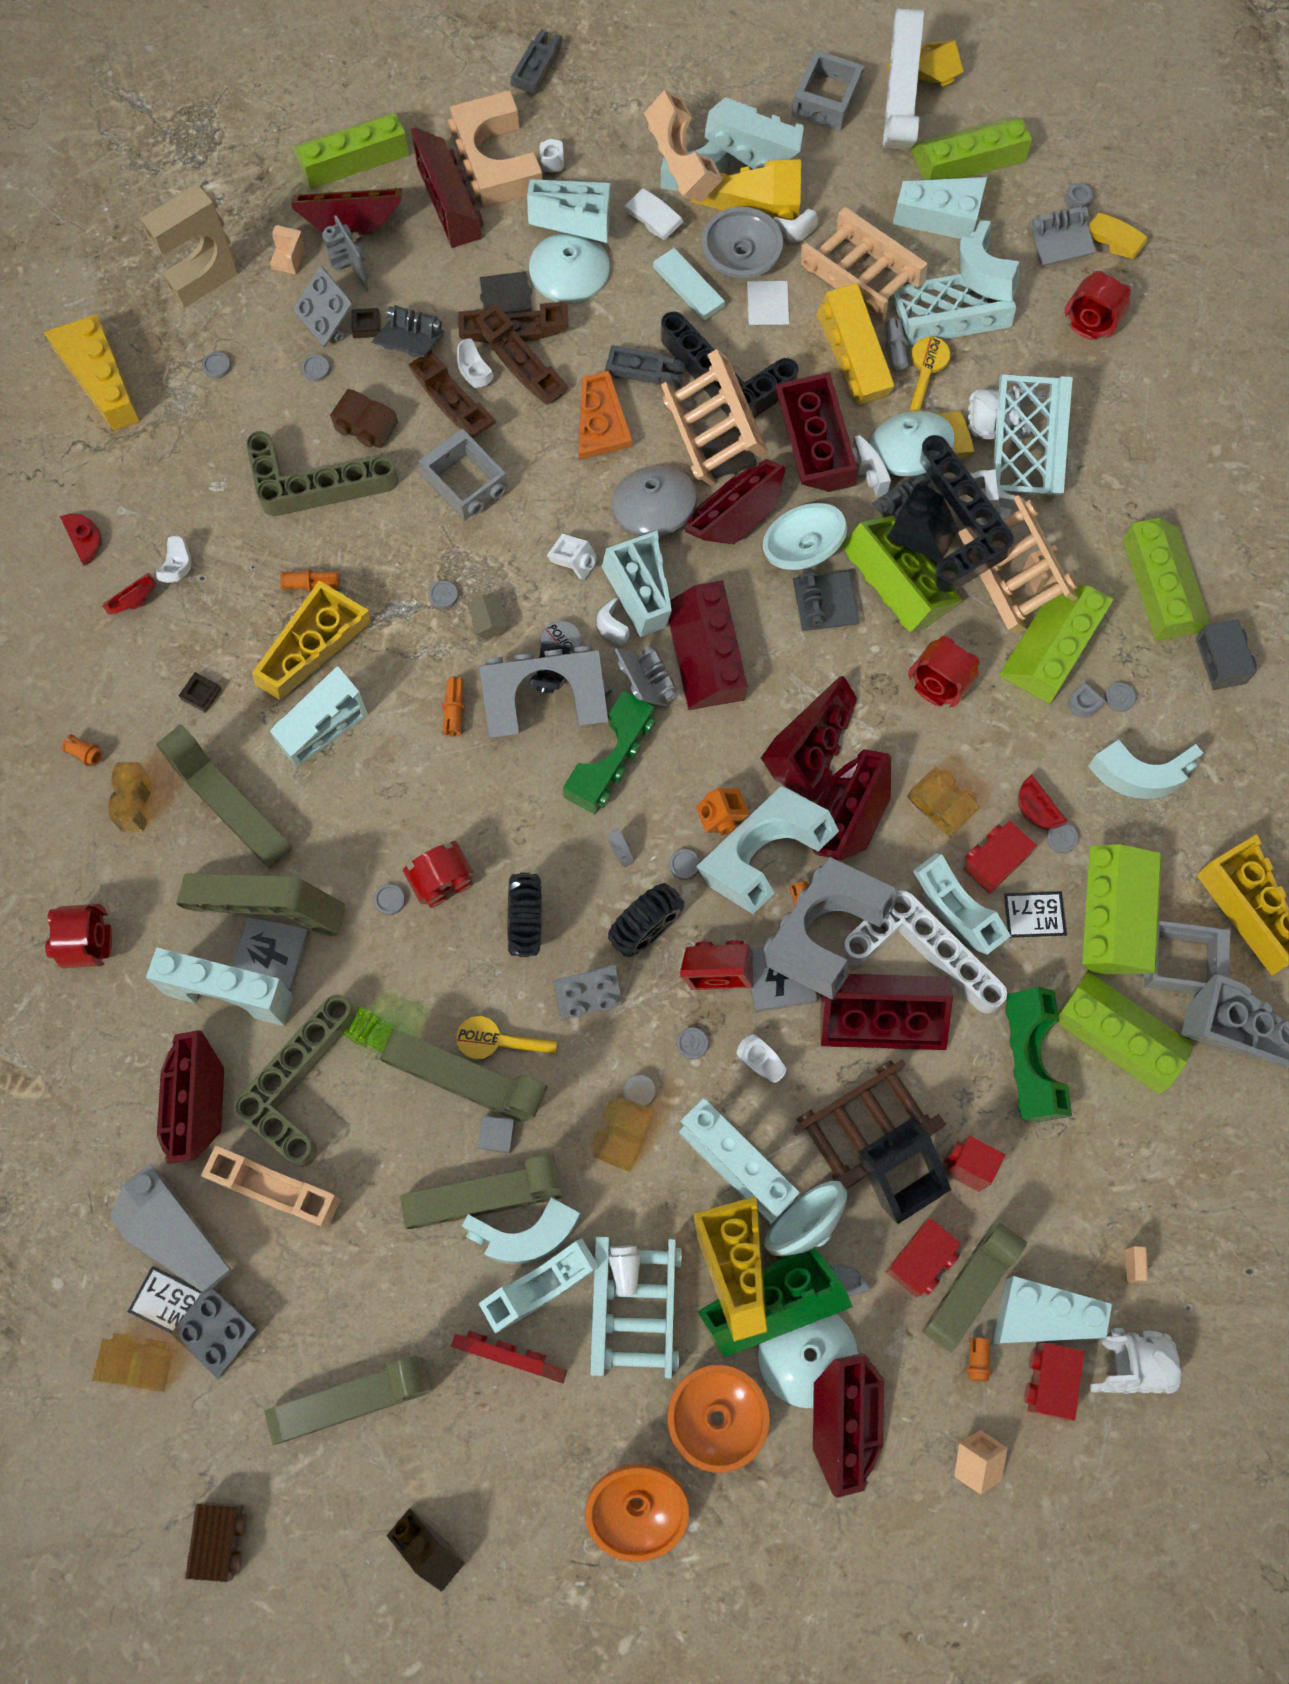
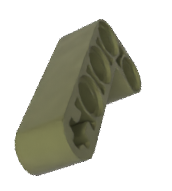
(973, 1285)

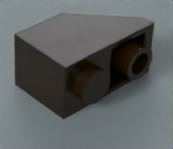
(425, 1550)

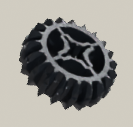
(524, 914)
(646, 919)

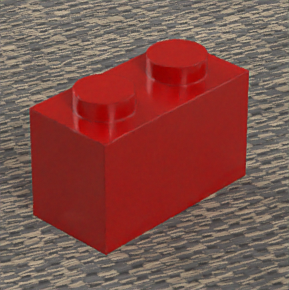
(999, 856)
(973, 1163)
(924, 1258)
(1054, 1381)

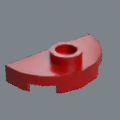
(83, 536)
(131, 596)
(1038, 806)

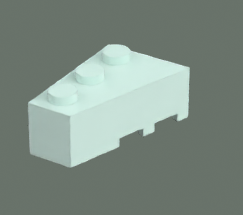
(319, 717)

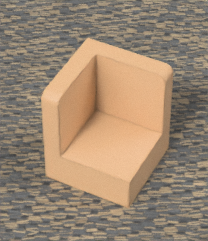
(289, 249)
(1045, 579)
(980, 1462)

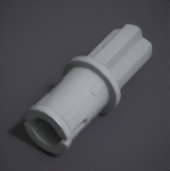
(896, 344)

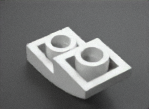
(653, 213)
(870, 463)

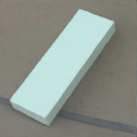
(689, 284)

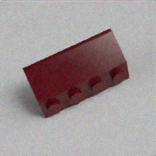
(446, 188)
(817, 433)
(707, 647)
(888, 1012)

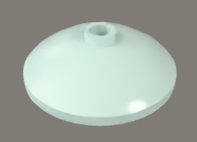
(570, 277)
(901, 439)
(805, 536)
(807, 1220)
(784, 1362)

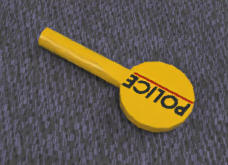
(929, 356)
(480, 1039)

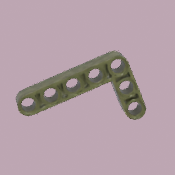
(313, 481)
(222, 796)
(262, 896)
(291, 1077)
(512, 1098)
(483, 1195)
(396, 1384)

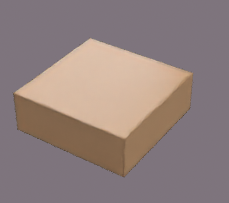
(1136, 1264)

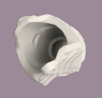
(984, 412)
(1141, 1363)

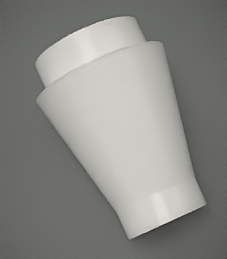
(625, 1268)

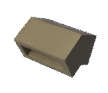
(488, 616)

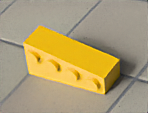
(855, 343)
(91, 361)
(309, 639)
(1252, 901)
(733, 1256)

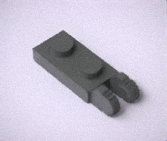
(536, 62)
(644, 366)

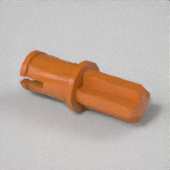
(307, 579)
(453, 706)

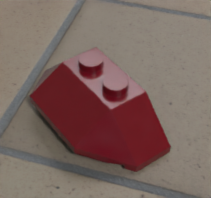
(360, 210)
(738, 504)
(856, 802)
(189, 1098)
(848, 1422)

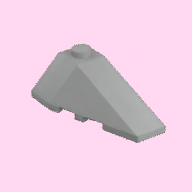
(1237, 1021)
(162, 1227)

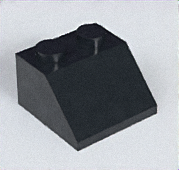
(925, 523)

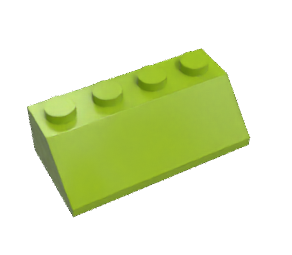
(352, 149)
(973, 149)
(898, 574)
(1165, 579)
(1055, 642)
(1122, 910)
(1125, 1033)

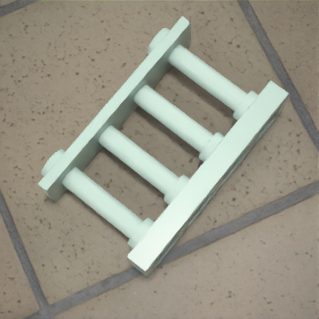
(737, 1160)
(604, 1323)

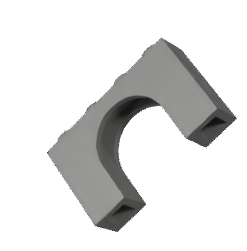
(580, 669)
(832, 889)

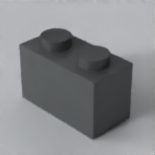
(1226, 654)

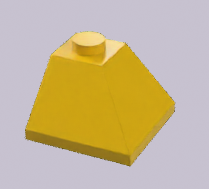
(938, 62)

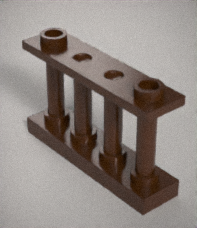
(809, 1120)

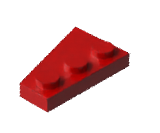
(505, 1354)

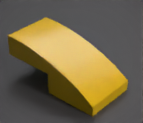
(1120, 236)
(963, 444)

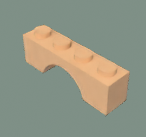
(669, 122)
(271, 1187)

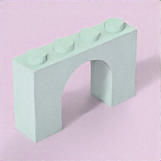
(779, 817)
(188, 976)

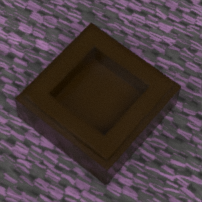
(365, 322)
(200, 692)

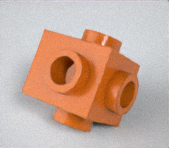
(722, 810)

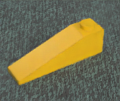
(769, 189)

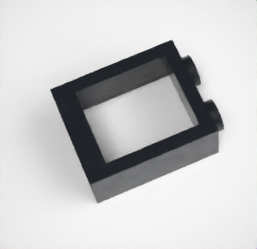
(880, 1158)

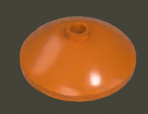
(744, 1425)
(637, 1528)

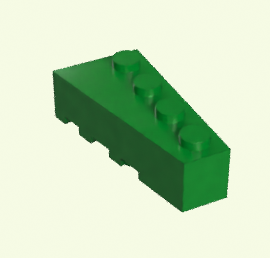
(796, 1292)

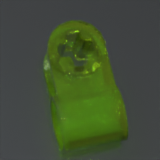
(368, 1031)

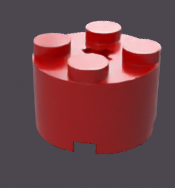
(1098, 306)
(944, 672)
(439, 873)
(78, 936)

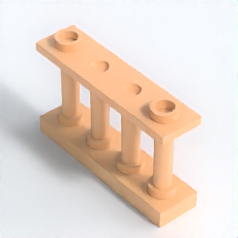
(872, 242)
(739, 417)
(1001, 590)

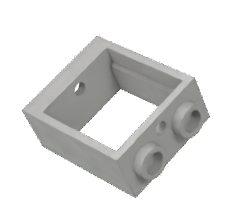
(832, 112)
(447, 455)
(1217, 955)

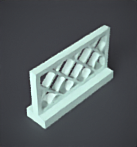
(954, 321)
(1056, 434)

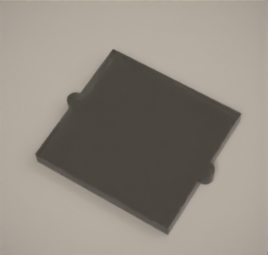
(507, 291)
(737, 463)

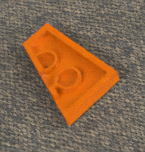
(601, 418)

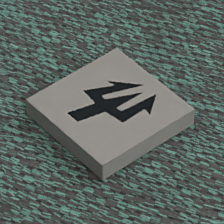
(271, 949)
(775, 990)

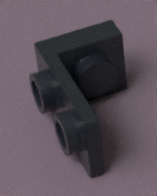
(545, 679)

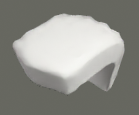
(552, 155)
(799, 228)
(472, 365)
(177, 561)
(610, 627)
(761, 1058)

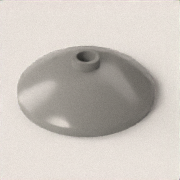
(744, 232)
(654, 500)

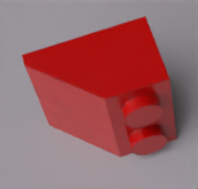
(718, 966)

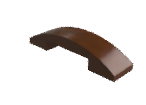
(528, 325)
(518, 356)
(450, 396)

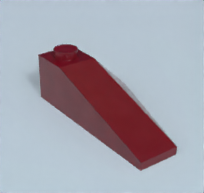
(805, 748)

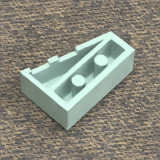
(751, 135)
(940, 205)
(570, 207)
(639, 581)
(1045, 1314)

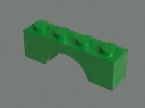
(591, 783)
(1030, 1018)

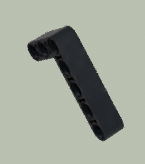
(679, 334)
(968, 513)

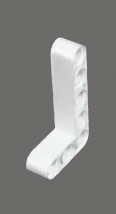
(900, 123)
(928, 947)

